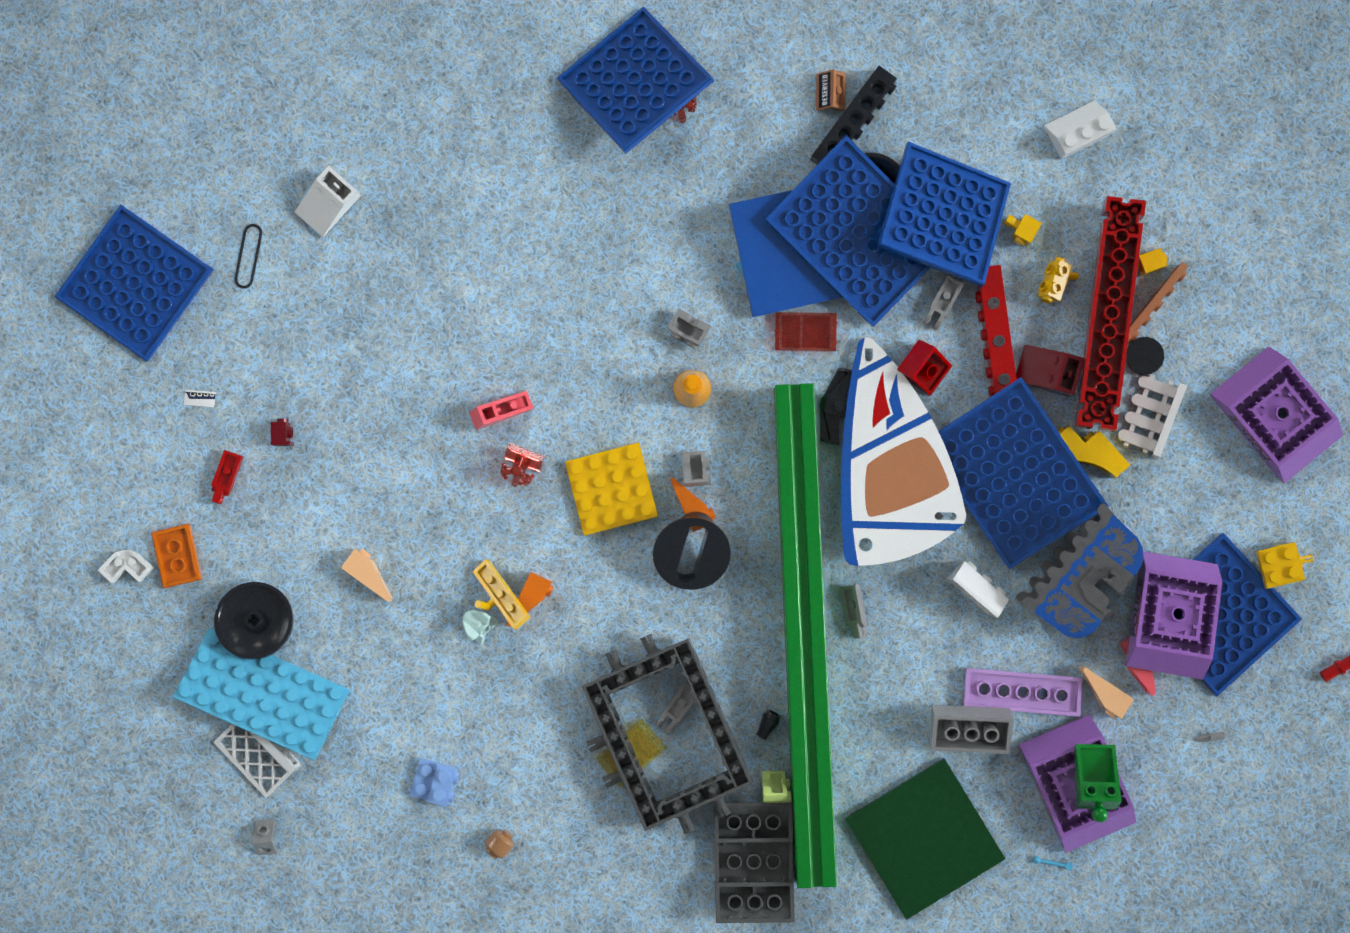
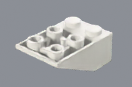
(327, 201)

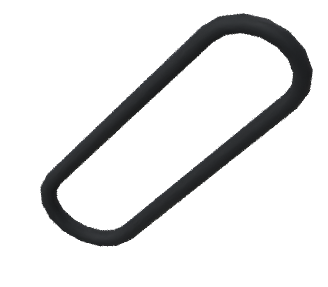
(256, 255)

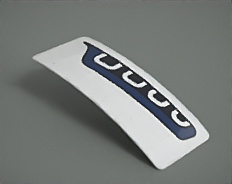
(199, 398)

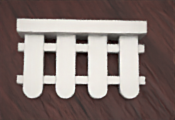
(1155, 406)

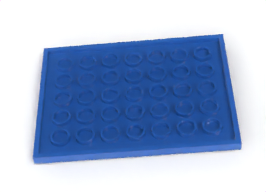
(836, 228)
(1018, 474)

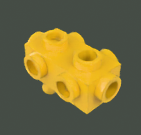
(1056, 278)

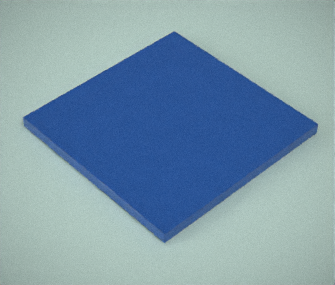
(635, 80)
(944, 214)
(772, 269)
(134, 283)
(1248, 615)

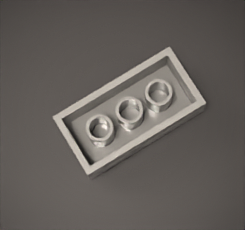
(970, 729)

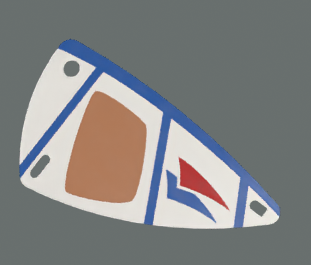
(892, 467)

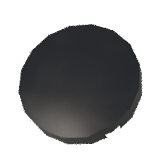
(1145, 355)

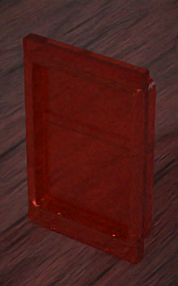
(805, 331)

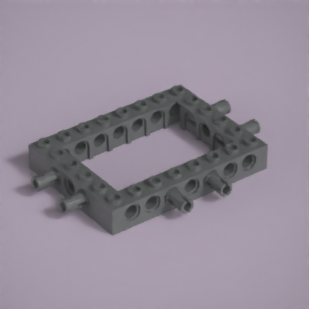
(629, 769)

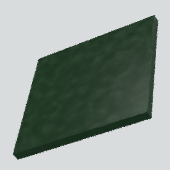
(925, 838)

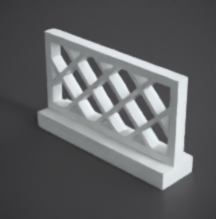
(278, 753)

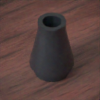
(768, 723)

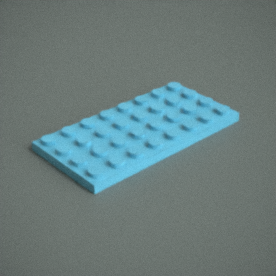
(263, 696)

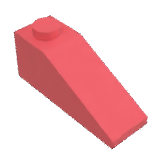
(500, 410)

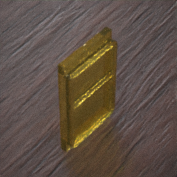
(645, 744)

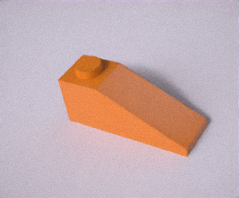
(690, 502)
(534, 591)

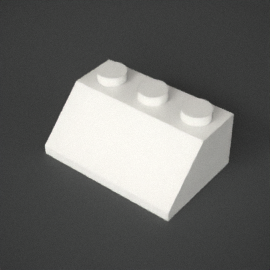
(1080, 128)
(979, 589)

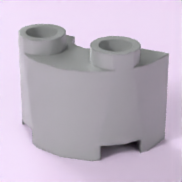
(688, 328)
(695, 469)

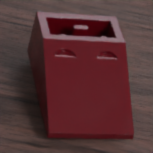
(1050, 370)

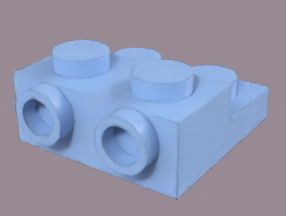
(435, 782)

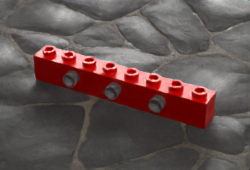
(995, 331)

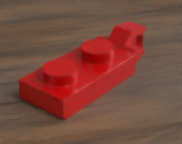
(225, 475)

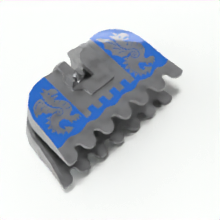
(1067, 590)

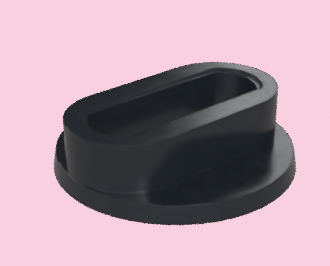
(711, 559)

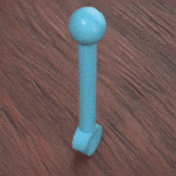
(1068, 866)

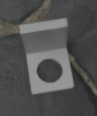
(263, 836)

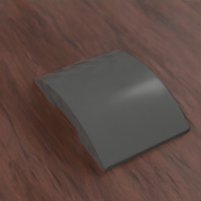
(754, 863)

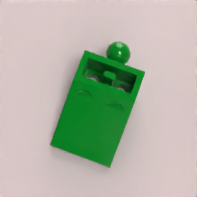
(1098, 774)

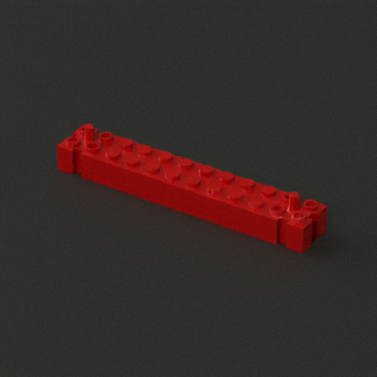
(1110, 313)

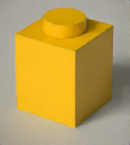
(1152, 261)

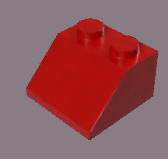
(924, 367)

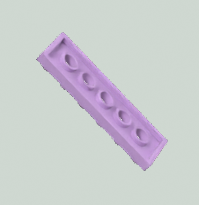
(1030, 703)

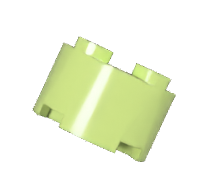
(775, 787)

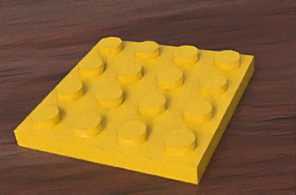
(611, 489)

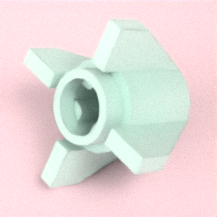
(477, 625)

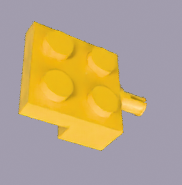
(1282, 564)

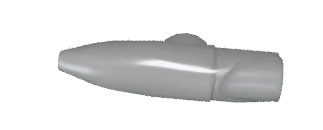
(1210, 737)

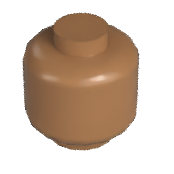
(499, 844)

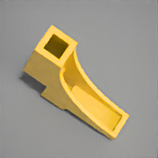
(1095, 451)

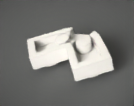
(125, 561)

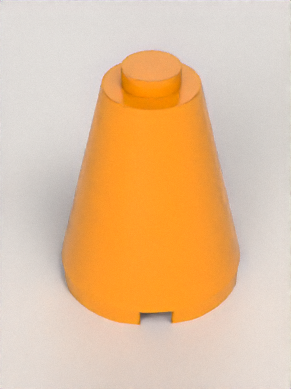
(692, 388)

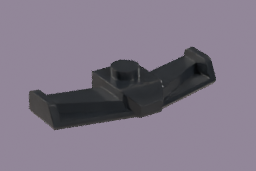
(834, 406)

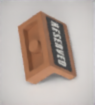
(831, 90)

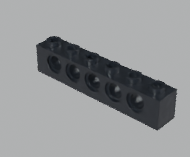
(880, 78)

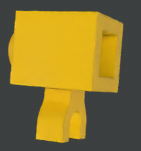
(1024, 229)

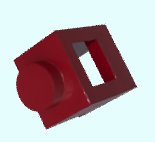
(281, 433)

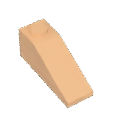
(365, 571)
(1109, 697)

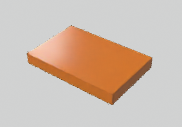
(176, 556)

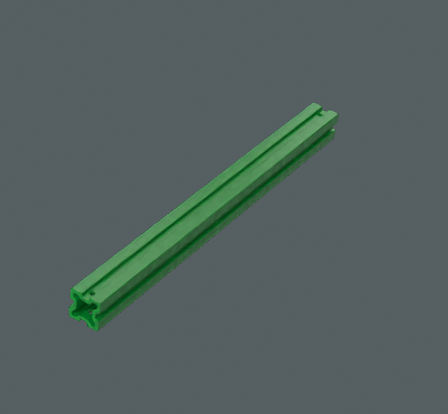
(805, 636)

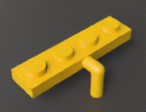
(500, 595)

